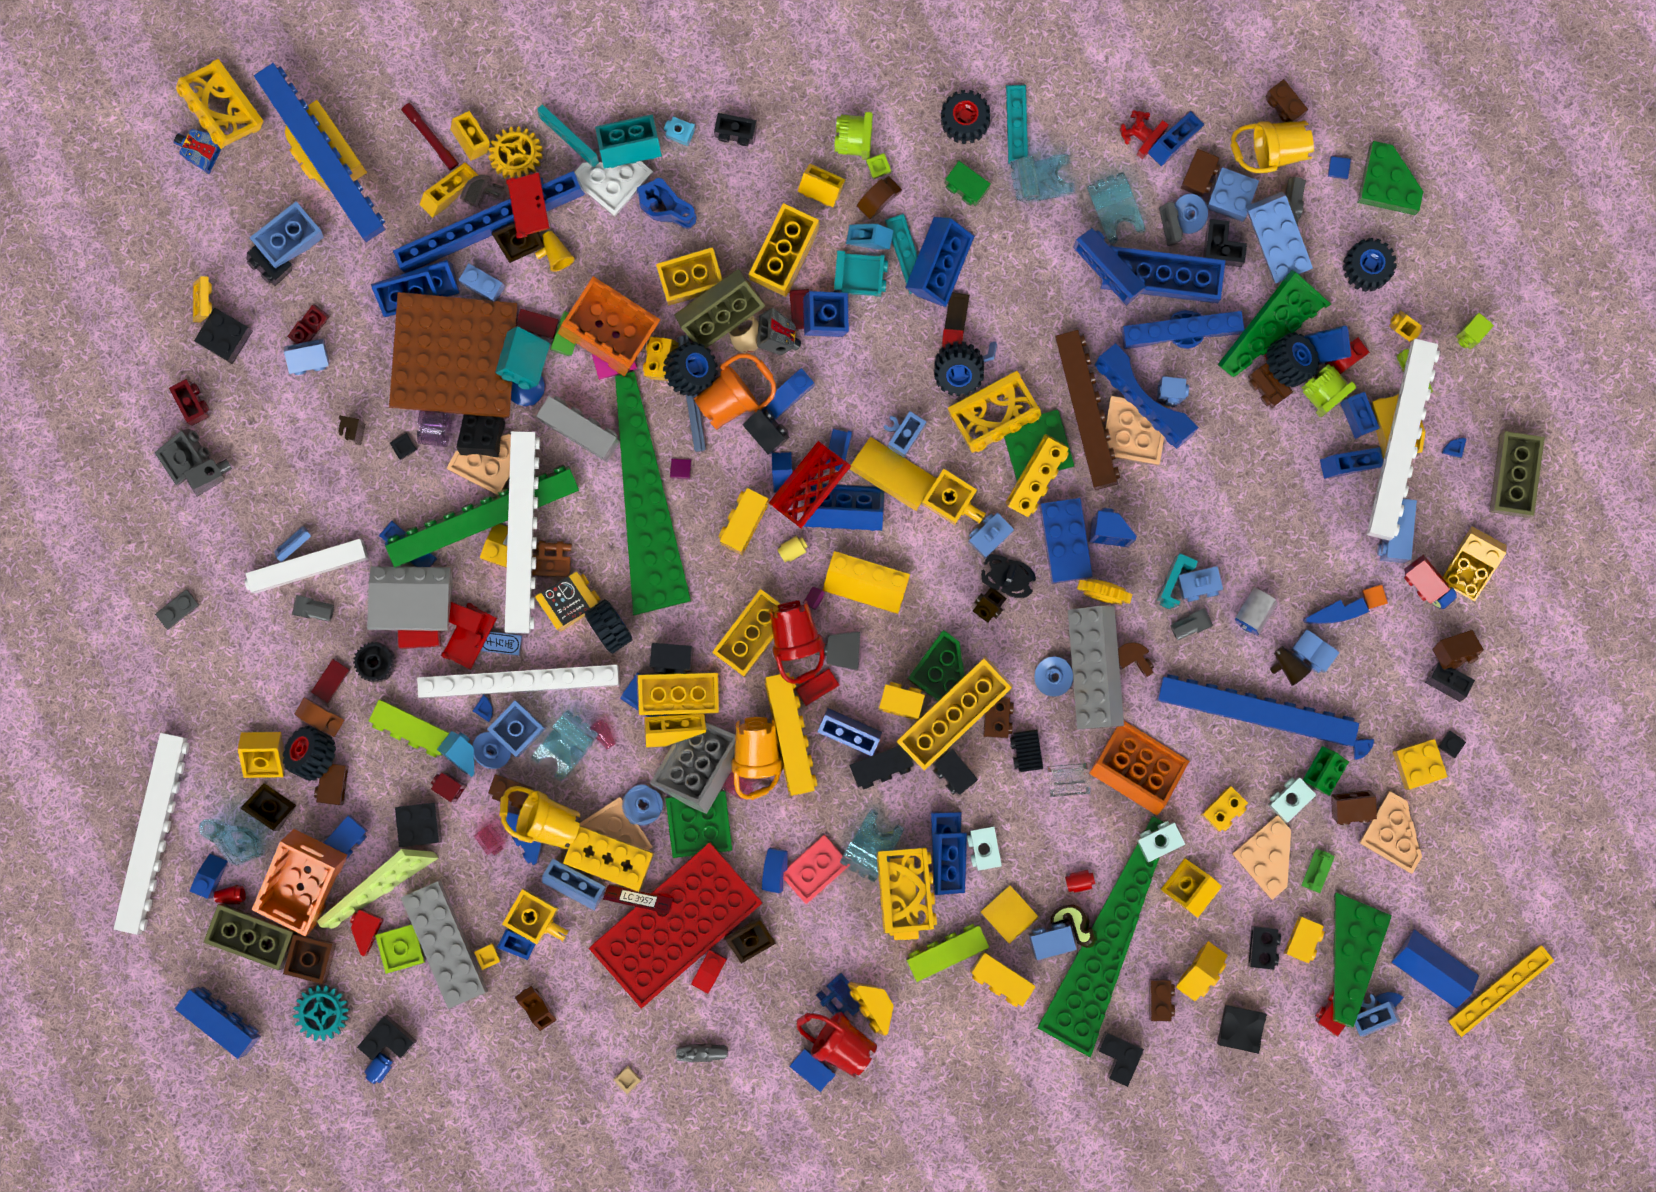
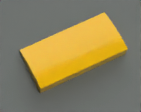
(893, 473)
(677, 693)

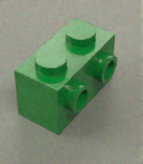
(967, 184)
(1325, 771)

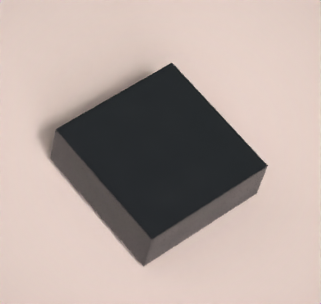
(403, 446)

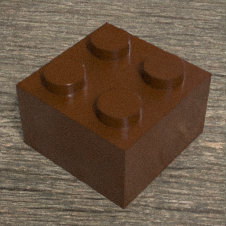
(309, 958)

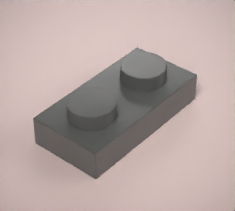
(1171, 227)
(177, 609)

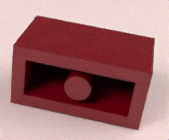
(447, 786)

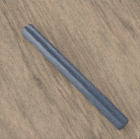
(694, 413)

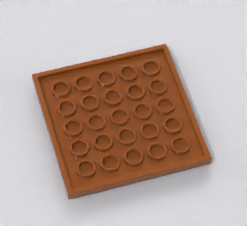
(450, 355)

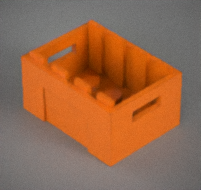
(618, 315)
(280, 892)

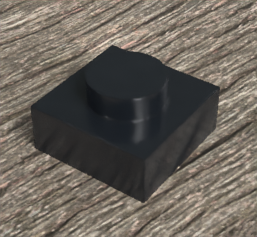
(1451, 744)

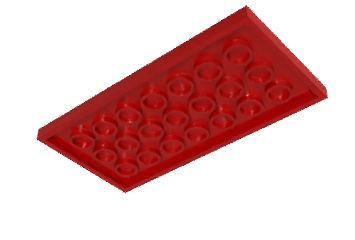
(655, 947)

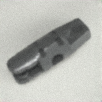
(701, 1052)

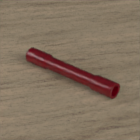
(444, 154)

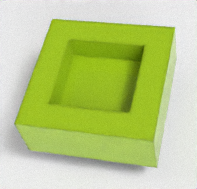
(878, 166)

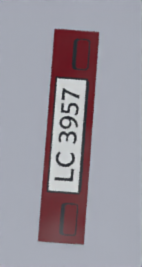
(638, 899)

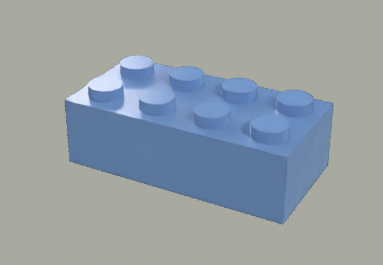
(1278, 236)

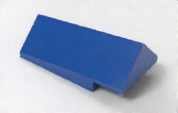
(434, 280)
(948, 853)
(1435, 969)

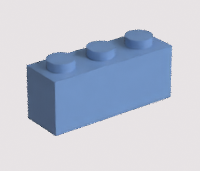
(573, 884)

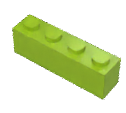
(408, 727)
(947, 953)

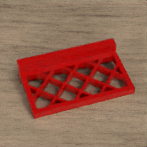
(802, 480)

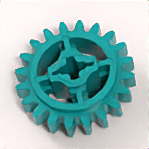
(322, 1021)

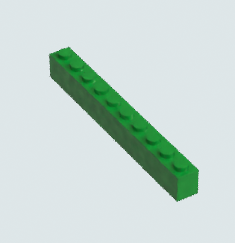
(473, 518)

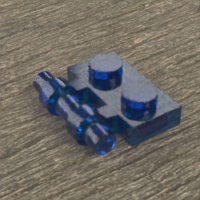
(839, 989)

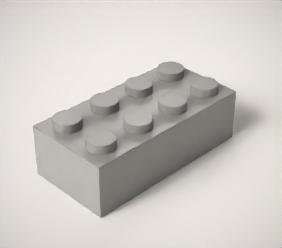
(577, 428)

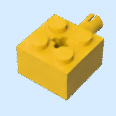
(962, 495)
(543, 912)

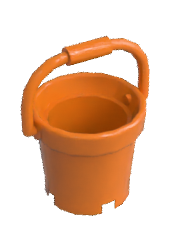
(730, 396)

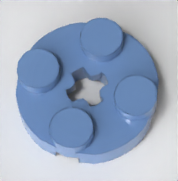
(651, 811)

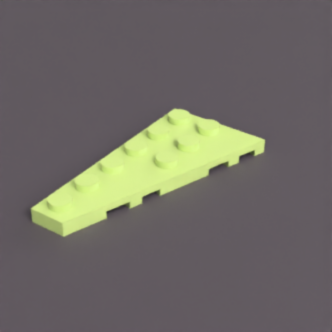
(382, 881)

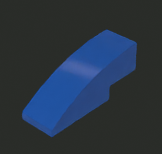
(1338, 612)

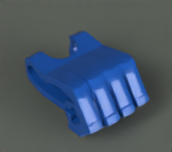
(675, 206)

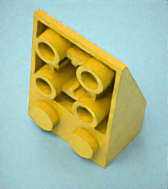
(1474, 563)

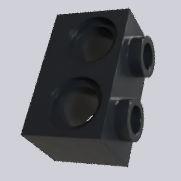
(1257, 947)

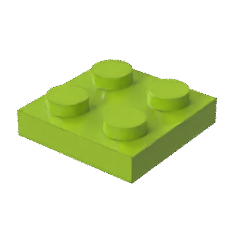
(400, 949)

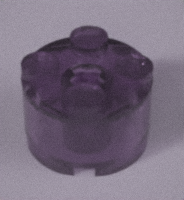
(434, 428)

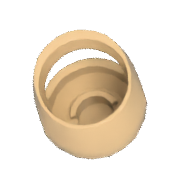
(745, 340)

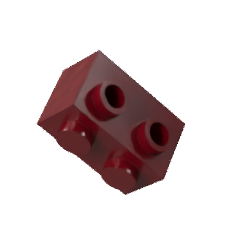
(189, 402)

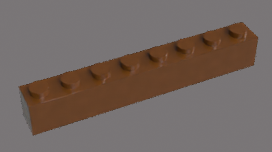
(1087, 410)

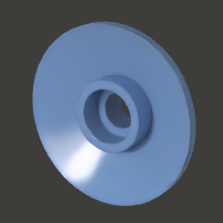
(1186, 205)
(1045, 672)
(486, 743)

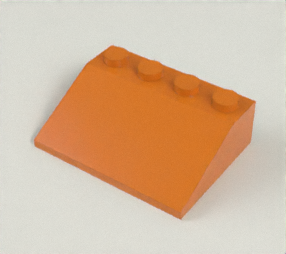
(1139, 767)

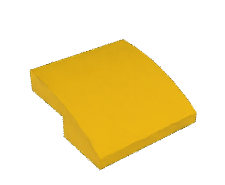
(1009, 914)

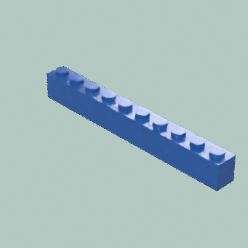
(319, 151)
(480, 226)
(1258, 711)

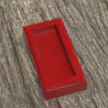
(817, 687)

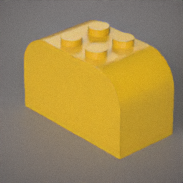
(337, 141)
(784, 250)

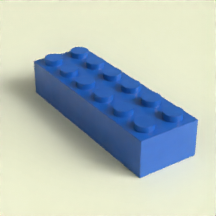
(1175, 274)

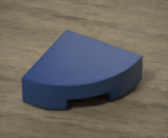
(1455, 448)
(484, 708)
(1362, 748)
(1389, 997)

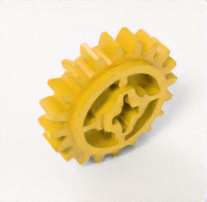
(527, 161)
(1104, 591)

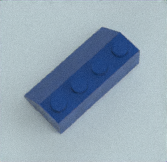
(940, 261)
(1109, 266)
(849, 508)
(1110, 529)

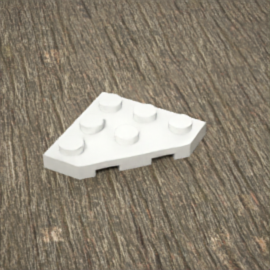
(612, 186)

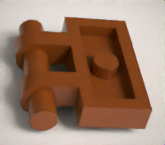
(552, 565)

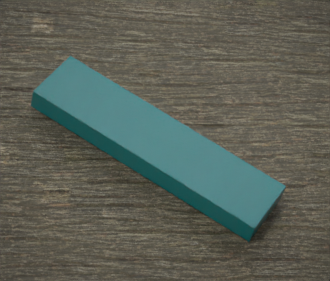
(1016, 122)
(567, 135)
(903, 244)

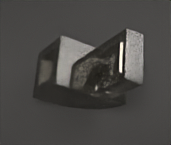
(478, 187)

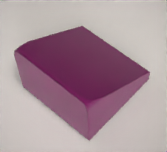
(680, 469)
(814, 597)

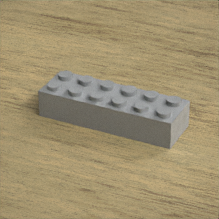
(1095, 667)
(444, 944)

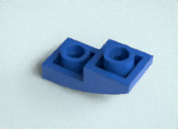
(773, 870)

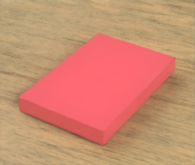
(814, 869)

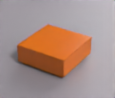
(1375, 597)

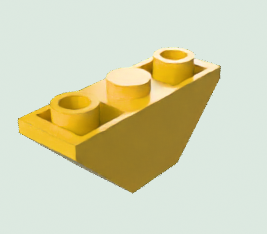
(874, 1005)

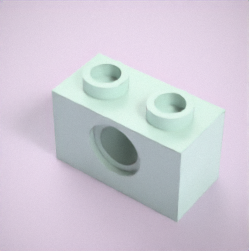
(1303, 796)
(1172, 841)
(992, 858)

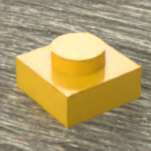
(487, 956)

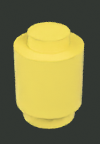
(792, 549)

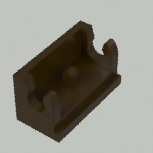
(354, 429)

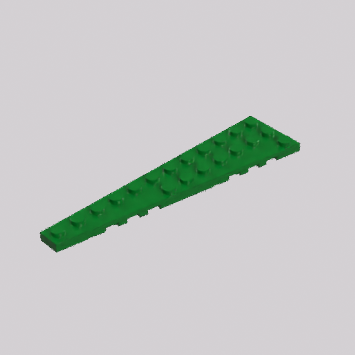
(652, 547)
(1088, 985)

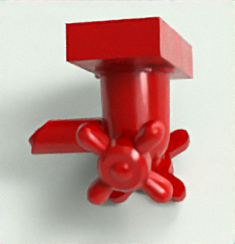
(1143, 132)

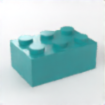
(628, 141)

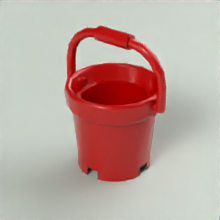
(795, 637)
(839, 1043)

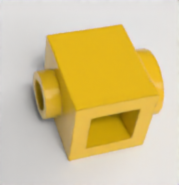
(1405, 326)

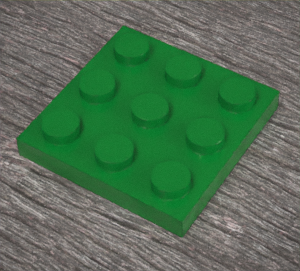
(1024, 442)
(693, 829)

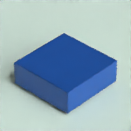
(1339, 167)

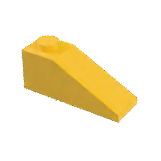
(446, 190)
(671, 729)

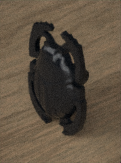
(1008, 576)

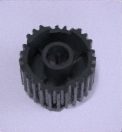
(381, 671)

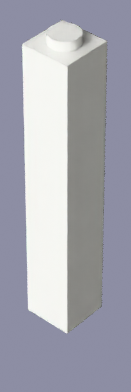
(306, 566)

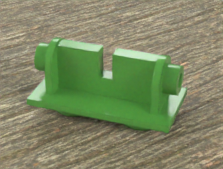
(1318, 870)

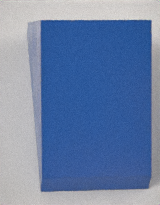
(781, 469)
(516, 944)

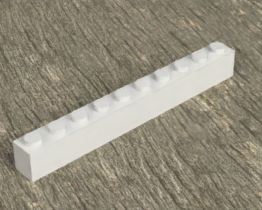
(1402, 440)
(520, 532)
(518, 681)
(150, 834)

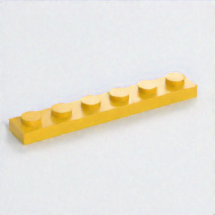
(1500, 990)

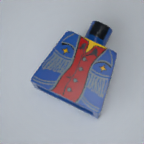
(198, 149)

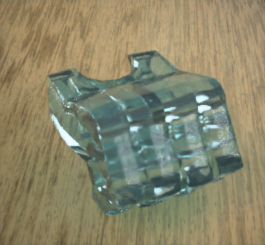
(1040, 178)
(1115, 204)
(566, 744)
(867, 842)
(226, 844)

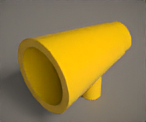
(556, 252)

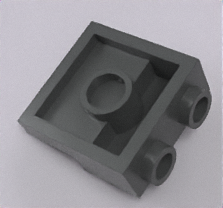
(182, 454)

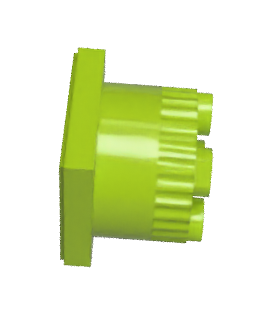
(854, 135)
(1327, 390)

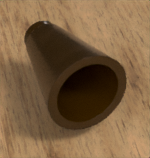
(1291, 665)

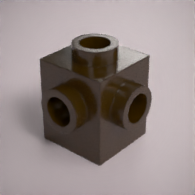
(989, 605)

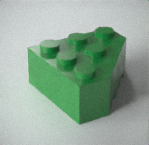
(1389, 182)
(939, 667)

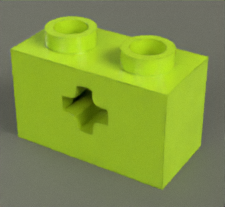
(1474, 331)

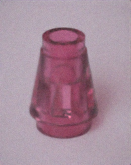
(604, 736)

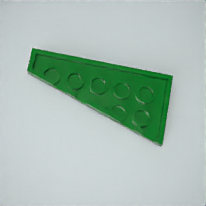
(1282, 314)
(1355, 952)

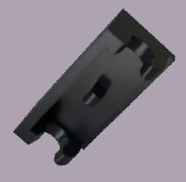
(1450, 682)

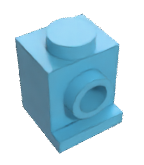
(682, 137)

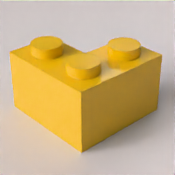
(1202, 972)

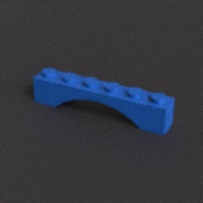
(1185, 328)
(1173, 425)

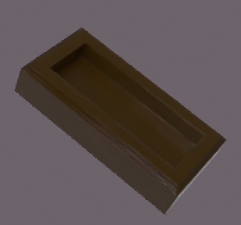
(957, 311)

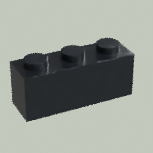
(881, 767)

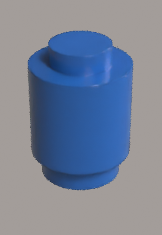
(378, 1068)

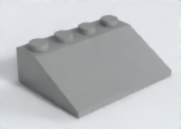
(409, 598)
(697, 768)

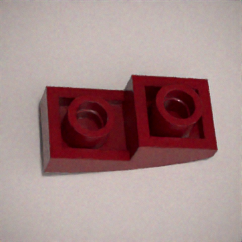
(309, 325)

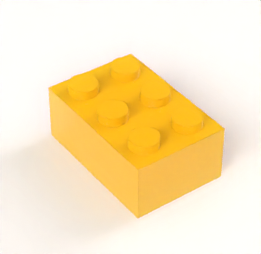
(689, 275)
(743, 521)
(1002, 980)

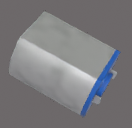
(1255, 611)

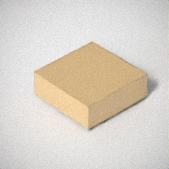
(627, 1079)

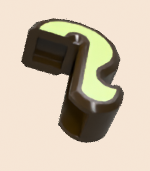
(1079, 921)

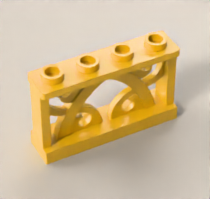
(210, 119)
(1004, 386)
(890, 914)

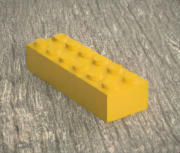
(954, 713)
(789, 735)

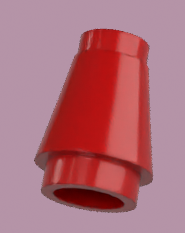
(230, 895)

